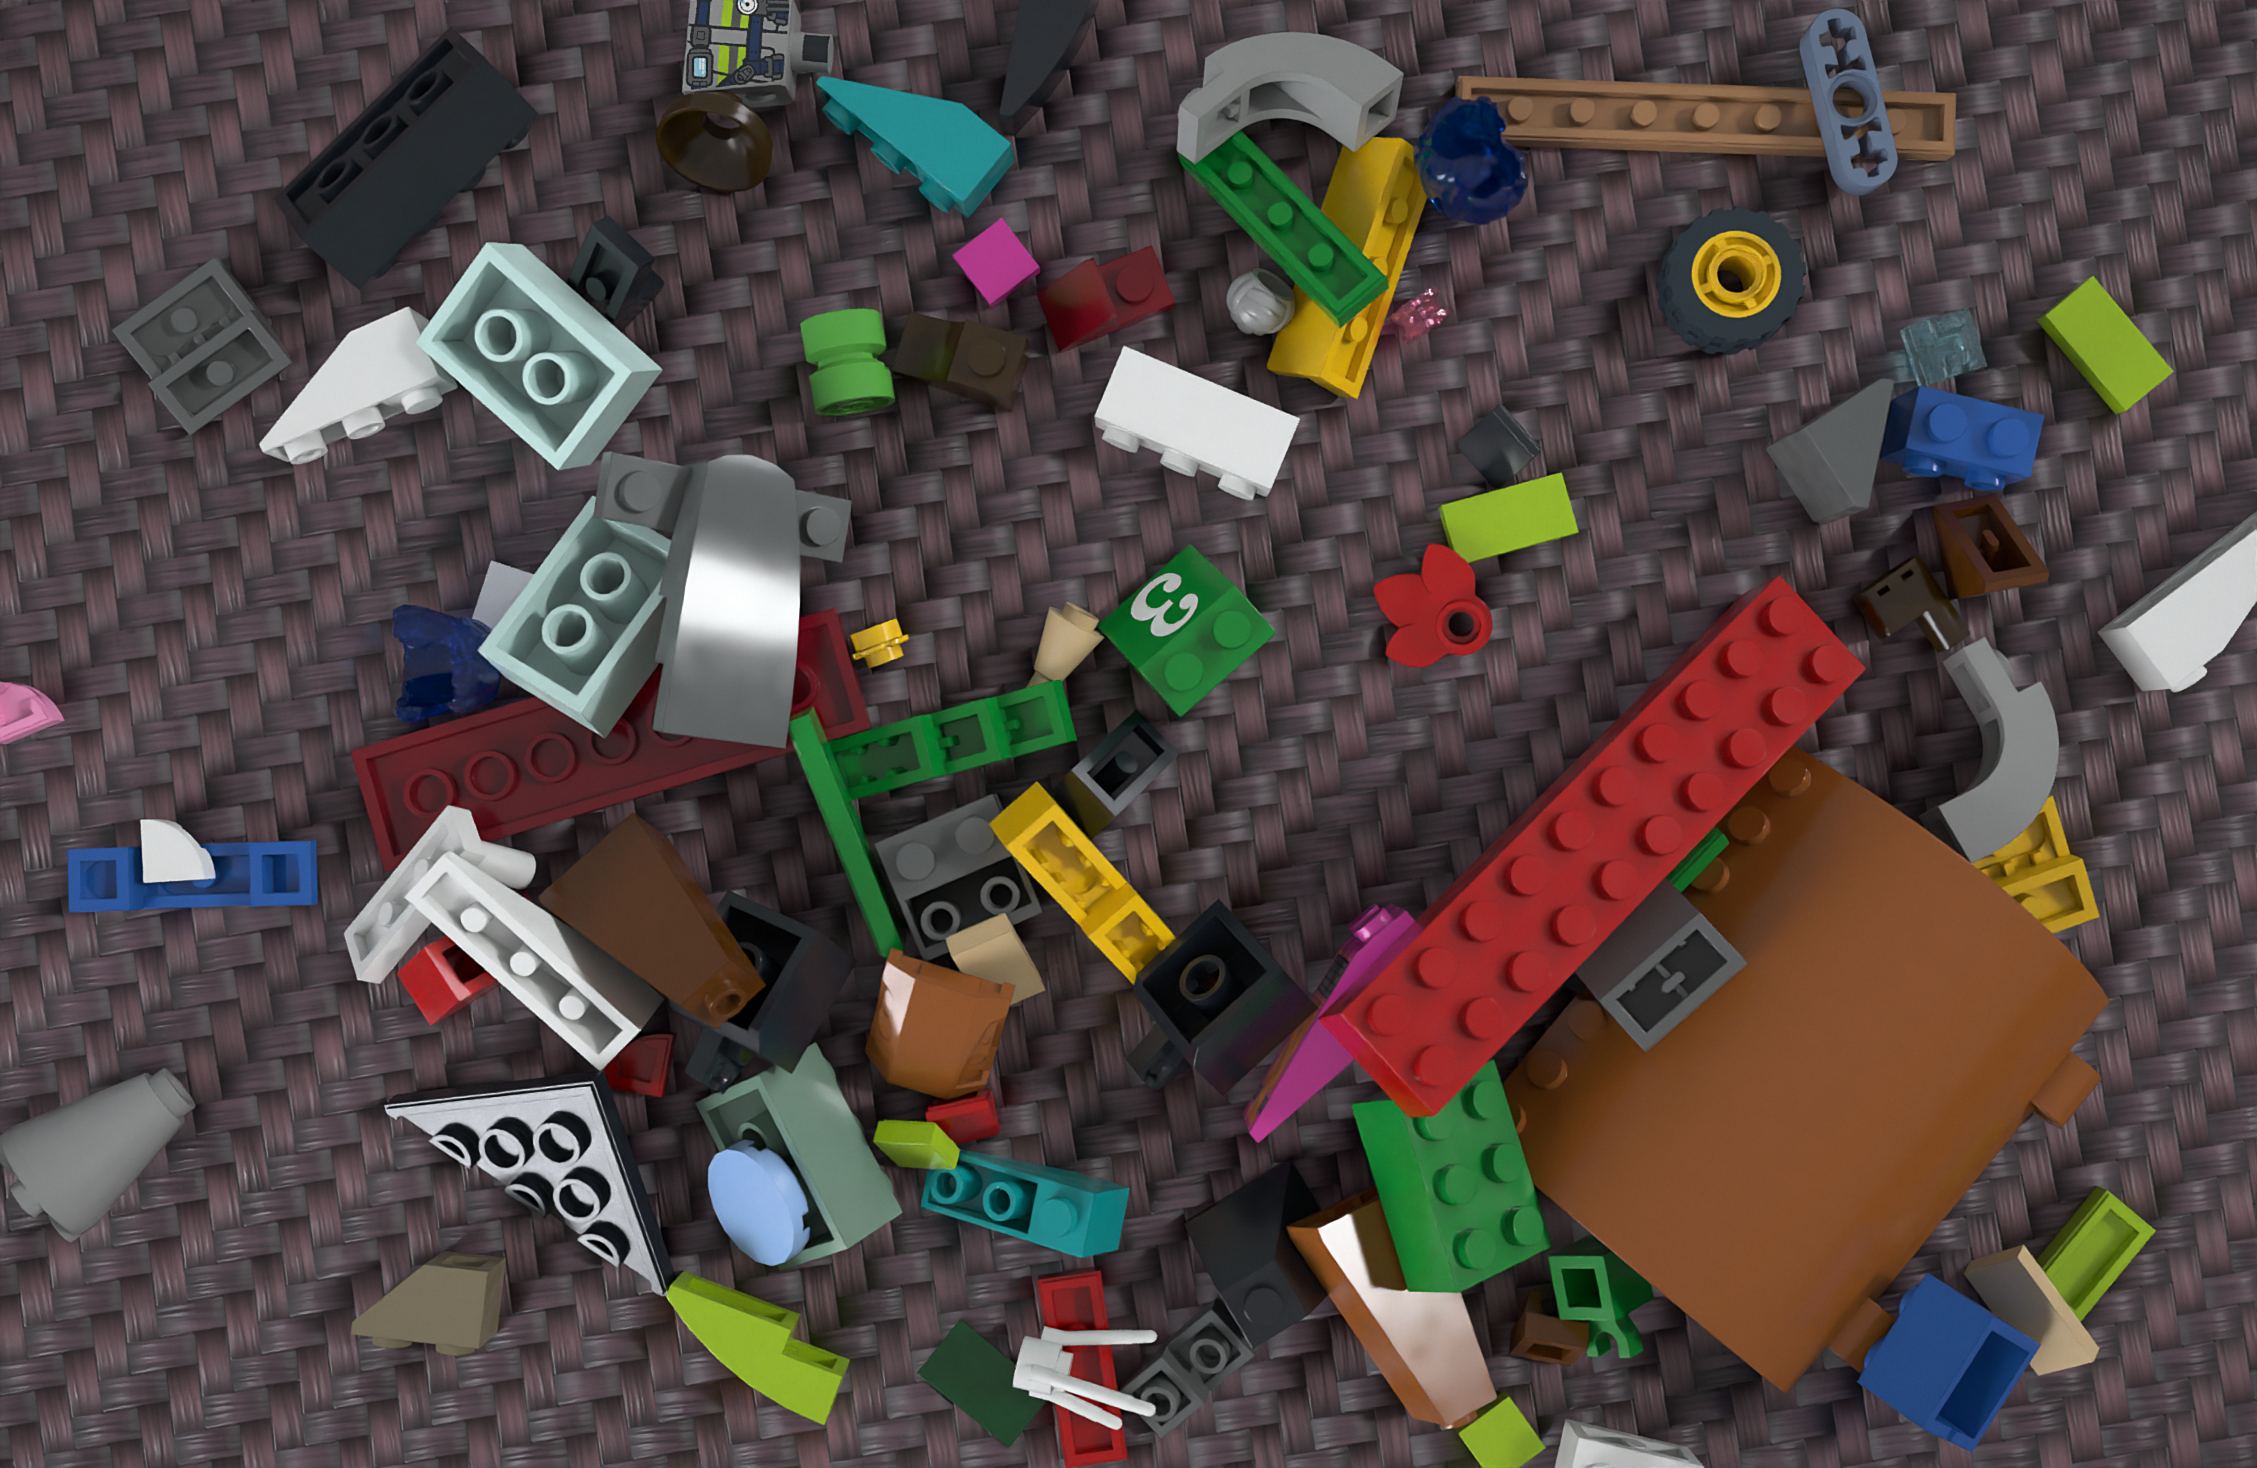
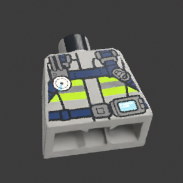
(751, 50)

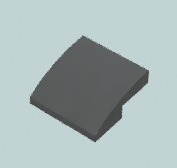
(203, 345)

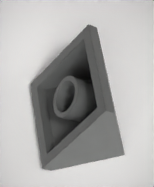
(1836, 454)

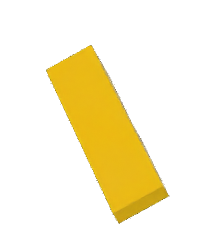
(1082, 880)

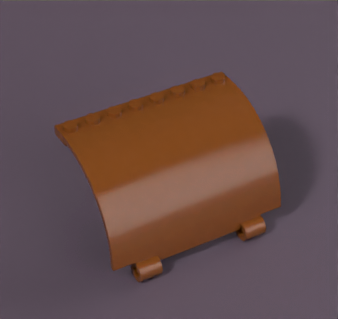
(1827, 1094)

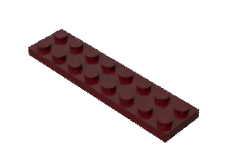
(540, 767)

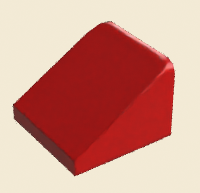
(966, 1117)

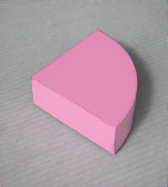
(24, 711)

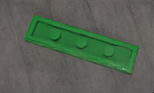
(1289, 227)
(846, 831)

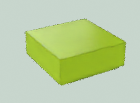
(916, 1144)
(1501, 1435)

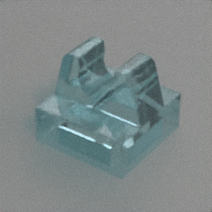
(1943, 347)

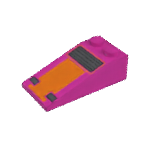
(1311, 1052)

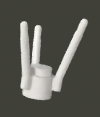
(1046, 1372)

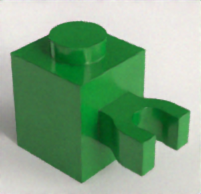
(1599, 1288)

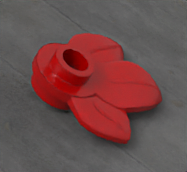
(1426, 603)

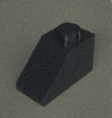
(1113, 774)

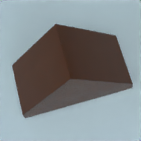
(1984, 549)

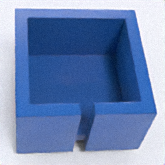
(1947, 1363)

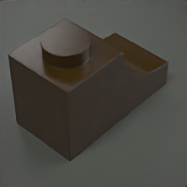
(963, 359)

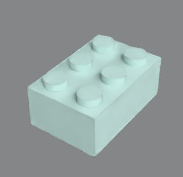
(538, 355)
(587, 621)

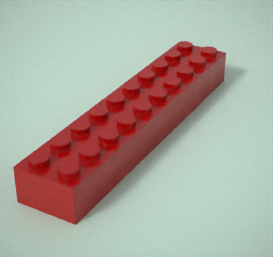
(1590, 849)

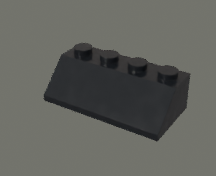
(405, 159)

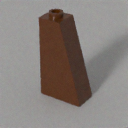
(655, 919)

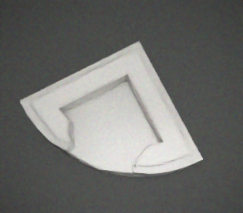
(172, 853)

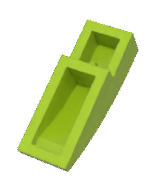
(758, 1345)

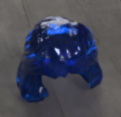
(1468, 164)
(442, 664)

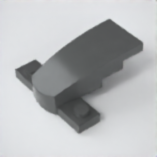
(727, 585)

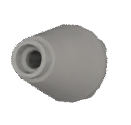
(92, 1149)

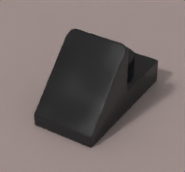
(614, 273)

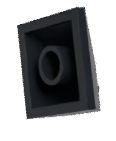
(1252, 1255)

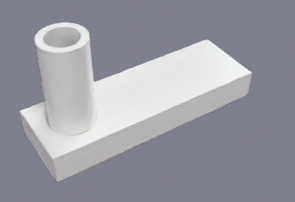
(392, 923)

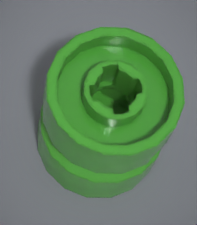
(846, 354)

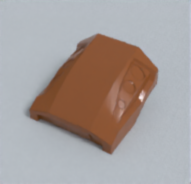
(936, 1027)

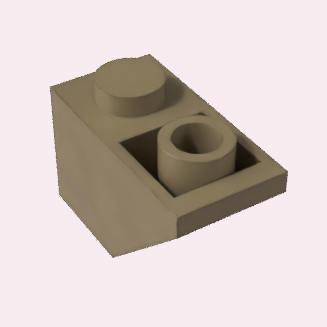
(443, 1303)

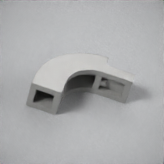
(1289, 77)
(2016, 759)

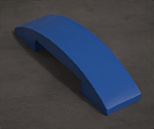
(244, 876)

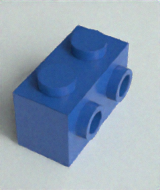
(1961, 438)

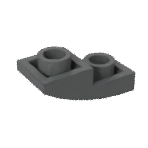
(1189, 1367)

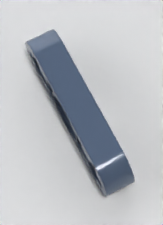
(1818, 63)

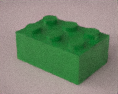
(1453, 1186)

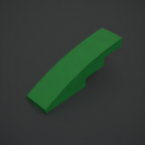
(954, 740)

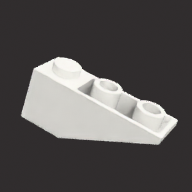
(359, 386)

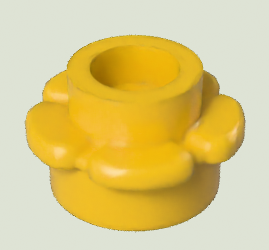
(879, 643)

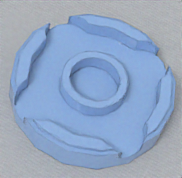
(758, 1202)

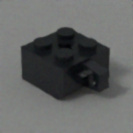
(1214, 1004)
(777, 1024)

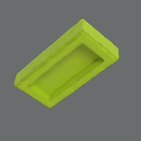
(2104, 345)
(1509, 519)
(2093, 1250)

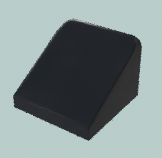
(1498, 446)

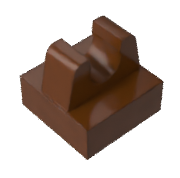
(1547, 1337)

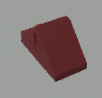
(1105, 298)

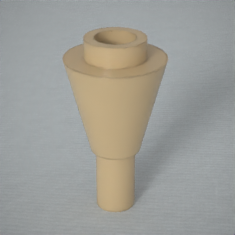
(1064, 643)

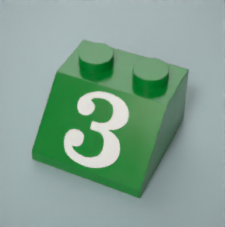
(1186, 630)

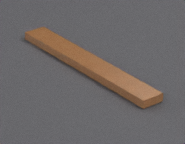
(1701, 117)

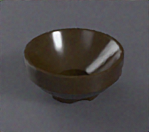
(710, 153)

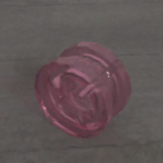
(1421, 315)

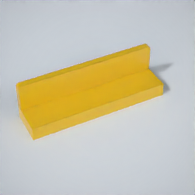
(1377, 207)

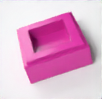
(996, 263)

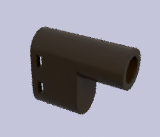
(1907, 595)

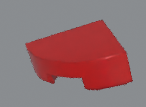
(643, 1065)

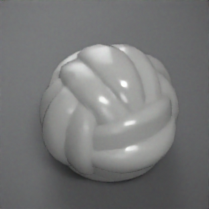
(1260, 302)

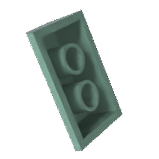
(819, 1139)

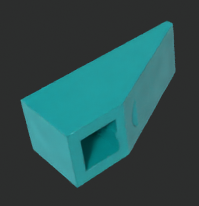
(930, 137)
(1030, 1202)

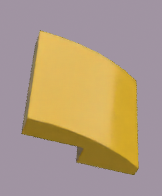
(2043, 873)

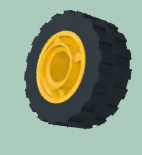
(1753, 250)

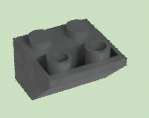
(956, 875)
(1659, 965)

